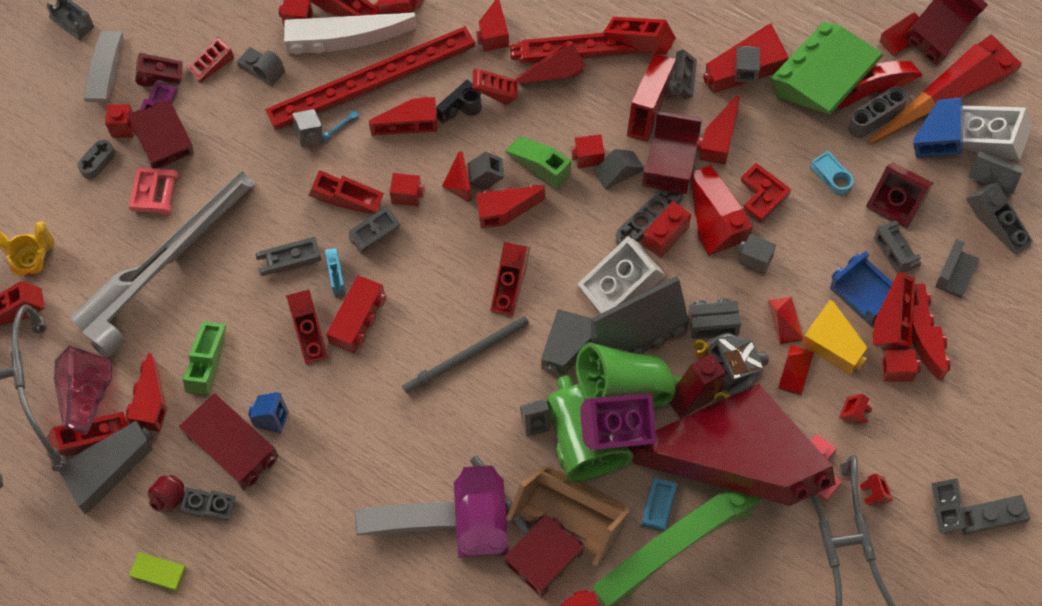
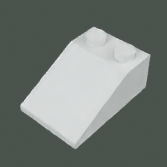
(996, 130)
(621, 276)

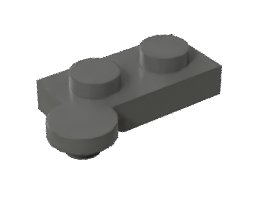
(684, 75)

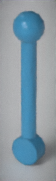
(353, 116)

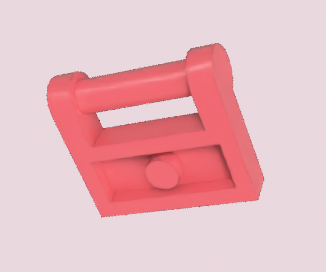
(146, 188)

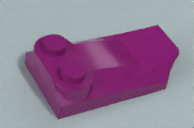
(618, 421)
(480, 513)

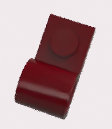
(154, 68)

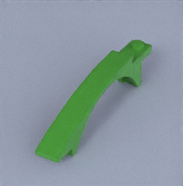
(639, 567)

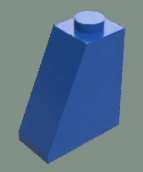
(942, 130)

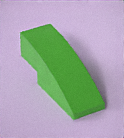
(204, 358)

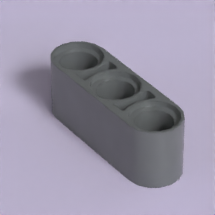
(872, 120)

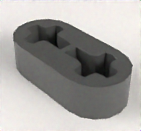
(95, 158)

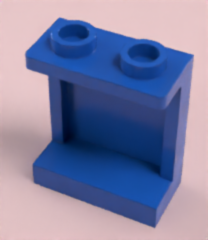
(861, 287)

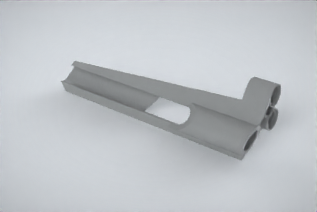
(110, 299)

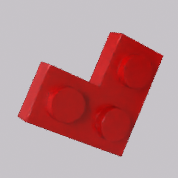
(768, 189)

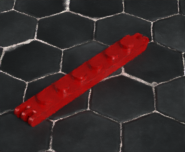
(586, 45)

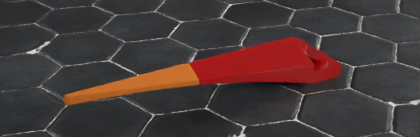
(974, 70)

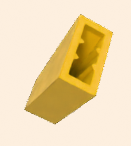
(835, 340)

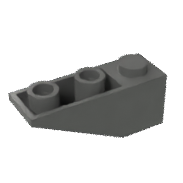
(999, 217)

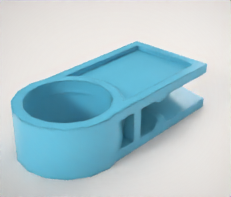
(828, 169)
(335, 271)

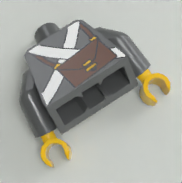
(737, 358)

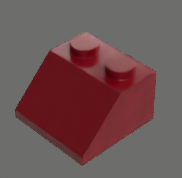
(899, 194)

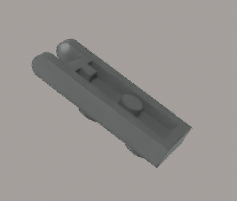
(289, 256)
(996, 514)

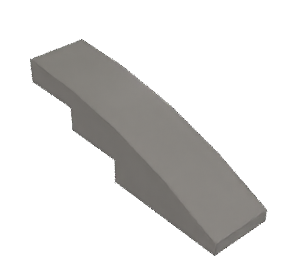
(103, 66)
(404, 518)

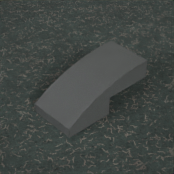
(949, 505)

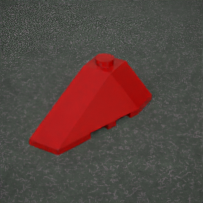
(717, 212)

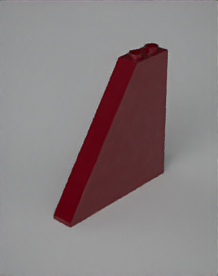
(741, 447)

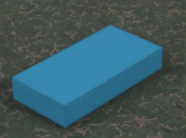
(659, 504)

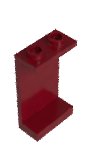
(942, 26)
(672, 152)
(229, 441)

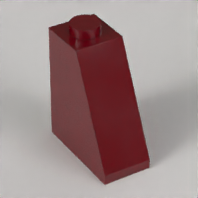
(698, 386)

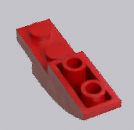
(882, 78)
(926, 338)

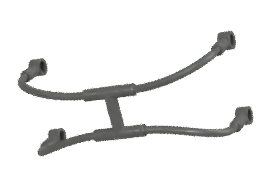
(38, 326)
(849, 468)

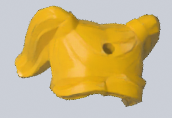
(27, 248)

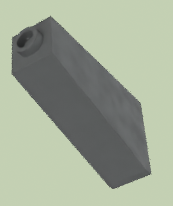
(105, 464)

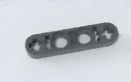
(646, 213)

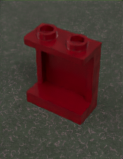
(161, 134)
(543, 554)

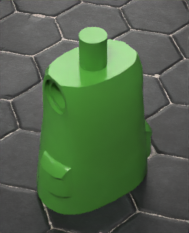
(616, 372)
(573, 455)

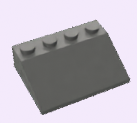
(643, 320)

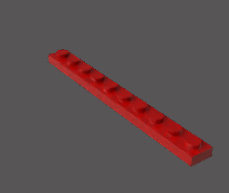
(372, 76)

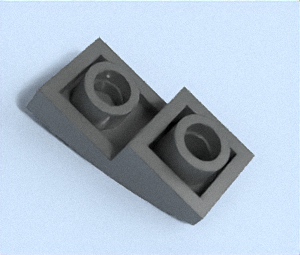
(207, 505)

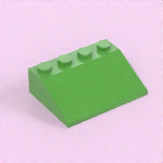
(825, 68)

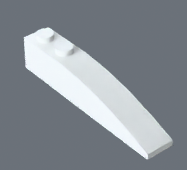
(344, 33)

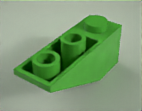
(541, 160)

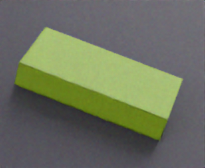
(157, 571)

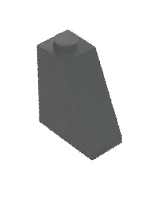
(564, 342)

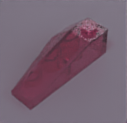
(80, 386)

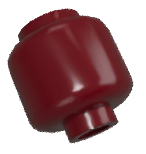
(166, 493)

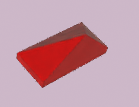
(457, 179)
(785, 320)
(796, 370)

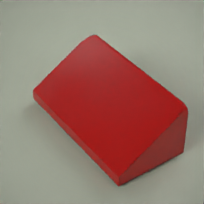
(893, 37)

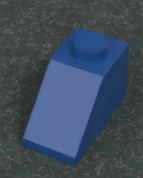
(269, 412)

